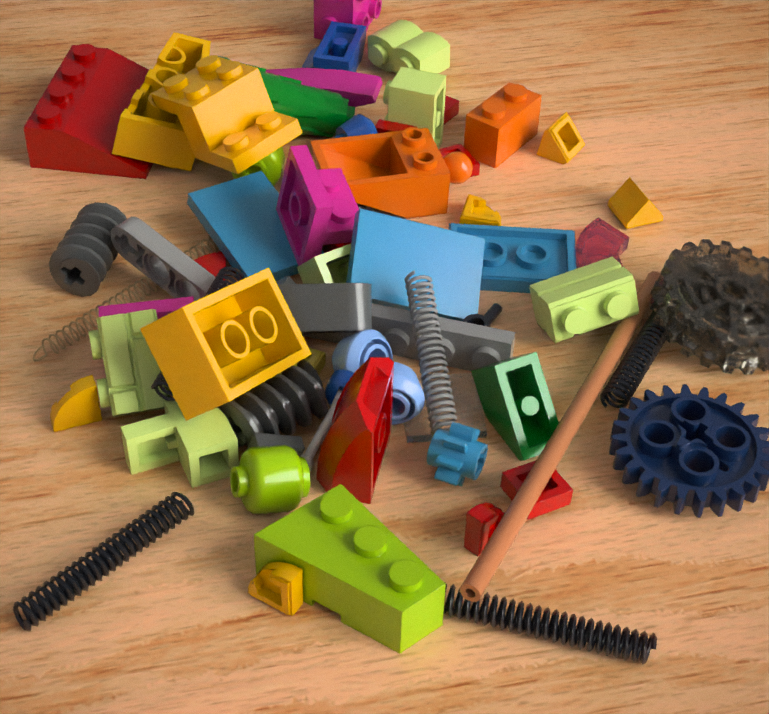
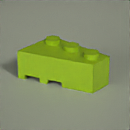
(356, 569)

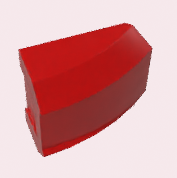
(359, 431)

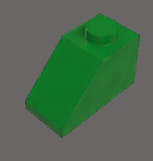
(517, 403)

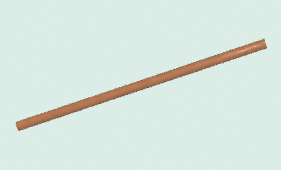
(545, 465)

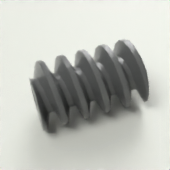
(86, 250)
(278, 404)

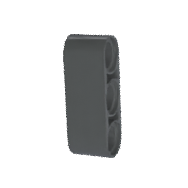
(330, 306)

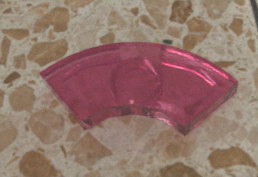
(599, 242)

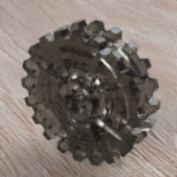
(715, 305)

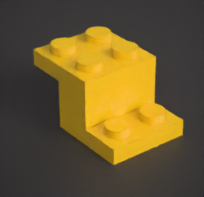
(226, 113)

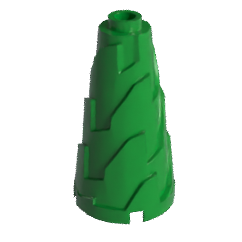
(316, 109)

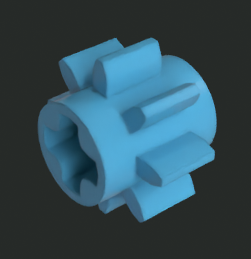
(457, 454)

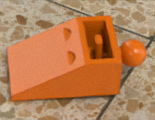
(395, 170)

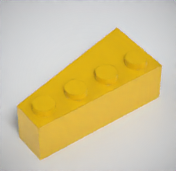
(150, 132)

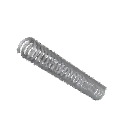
(424, 370)

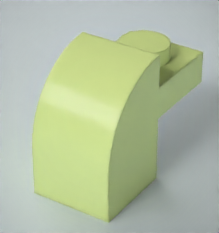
(201, 444)

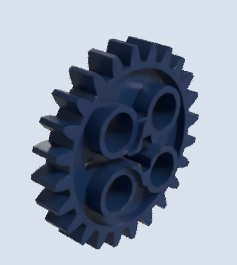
(691, 450)

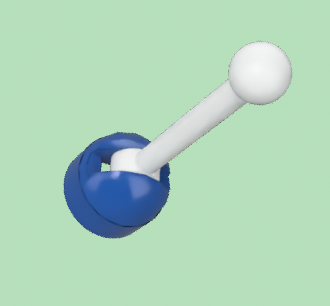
(332, 393)

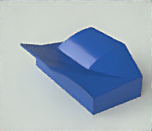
(339, 49)

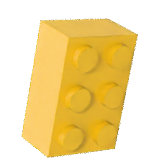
(225, 343)

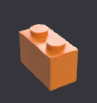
(502, 124)

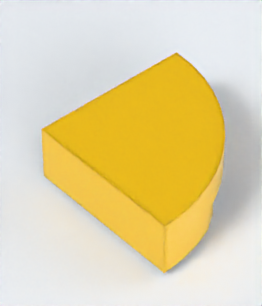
(478, 213)
(77, 406)
(279, 586)

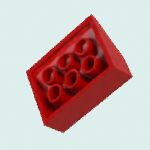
(80, 114)

